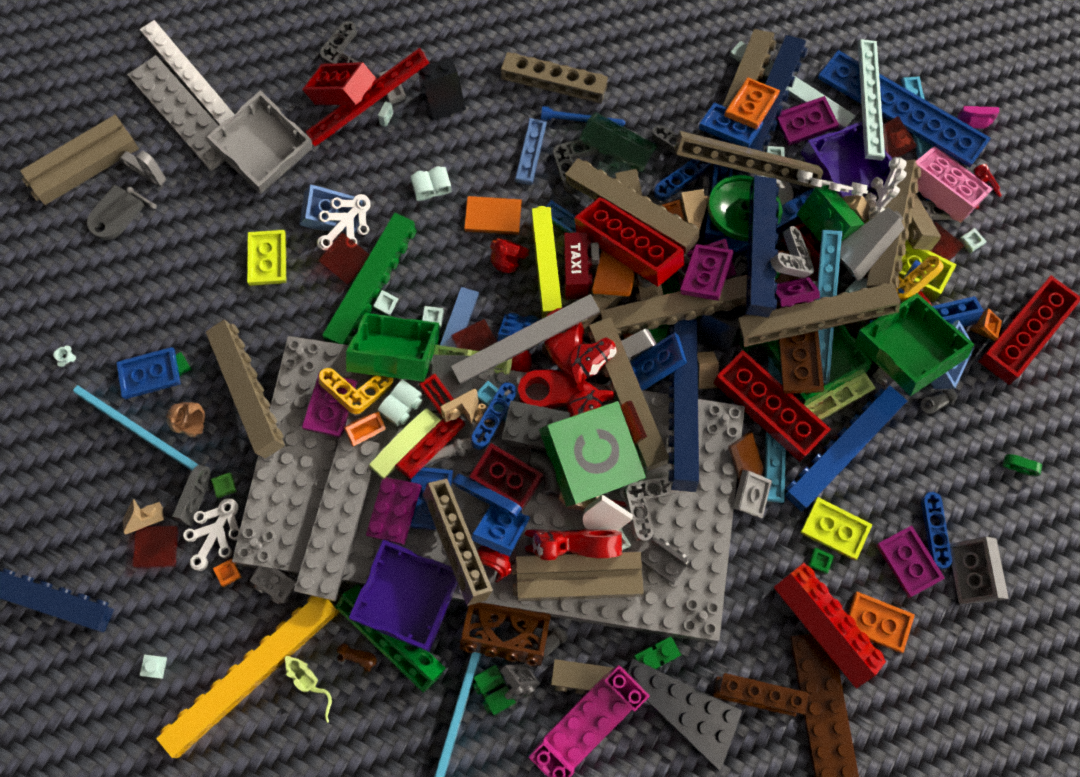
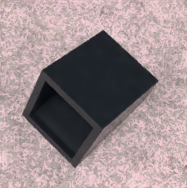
(441, 89)

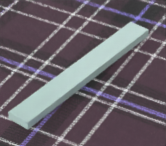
(801, 90)
(871, 100)

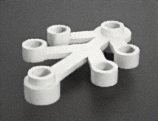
(890, 188)
(857, 189)
(345, 219)
(215, 532)

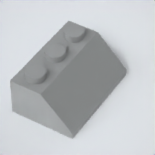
(978, 571)

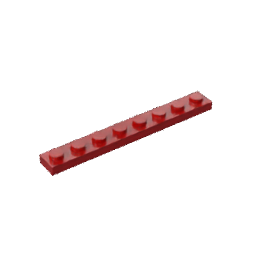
(380, 88)

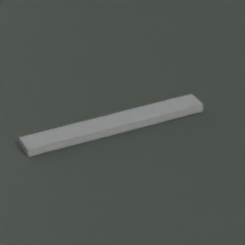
(525, 339)

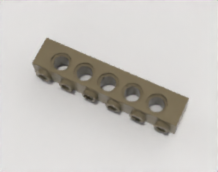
(544, 80)
(457, 542)

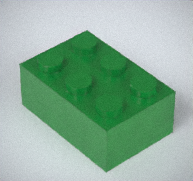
(828, 211)

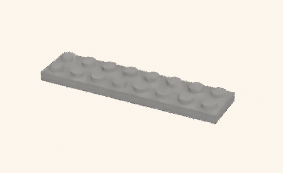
(177, 108)
(337, 519)

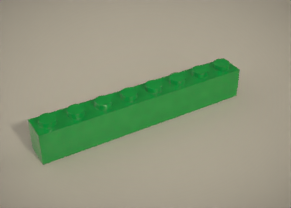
(370, 280)

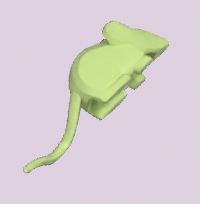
(305, 679)

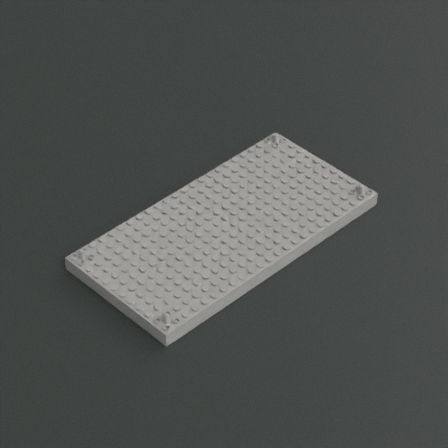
(698, 523)

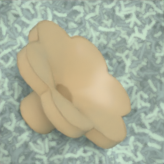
(480, 410)

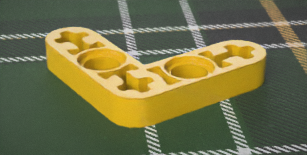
(911, 288)
(357, 395)

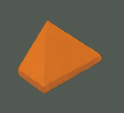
(988, 325)
(364, 428)

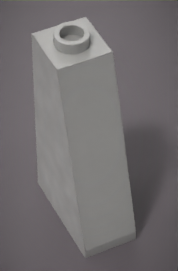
(869, 242)

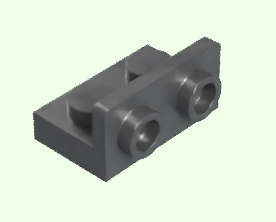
(665, 560)
(274, 583)
(521, 680)

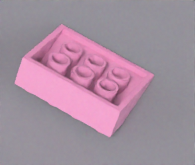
(950, 184)

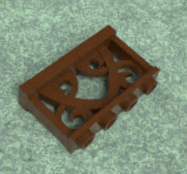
(507, 649)
(760, 695)

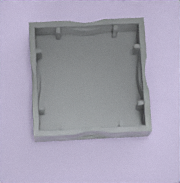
(260, 142)

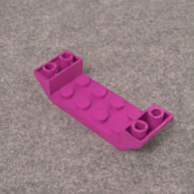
(588, 723)

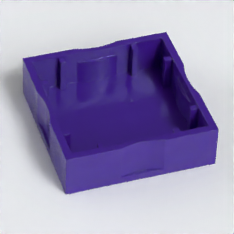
(843, 159)
(405, 596)

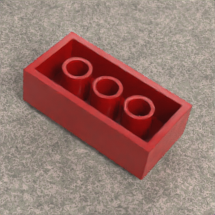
(339, 84)

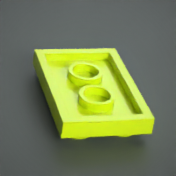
(266, 257)
(836, 528)

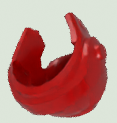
(506, 254)
(495, 560)

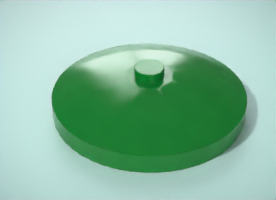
(730, 206)

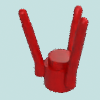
(983, 173)

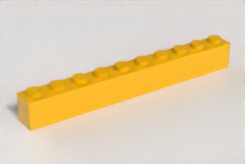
(246, 676)

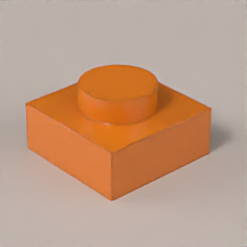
(227, 572)

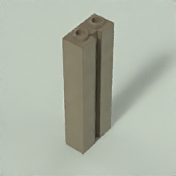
(78, 160)
(578, 577)

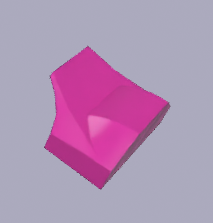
(978, 116)

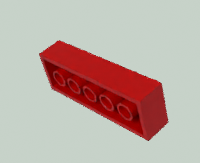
(630, 241)
(1030, 330)
(766, 404)
(831, 625)

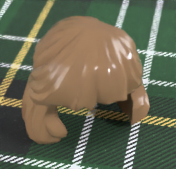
(186, 418)

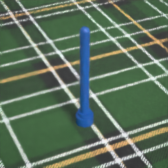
(548, 114)

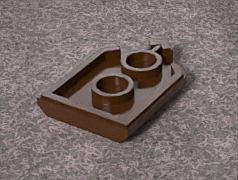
(746, 455)

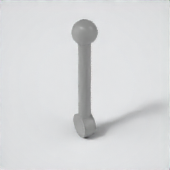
(130, 190)

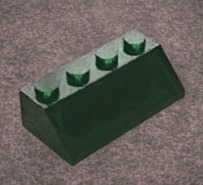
(618, 142)

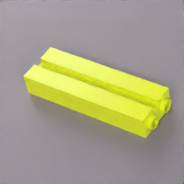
(546, 260)

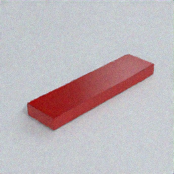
(429, 446)

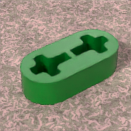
(1022, 465)

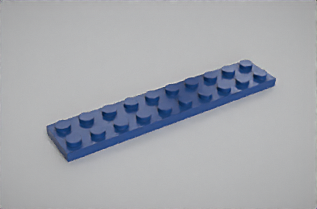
(916, 114)

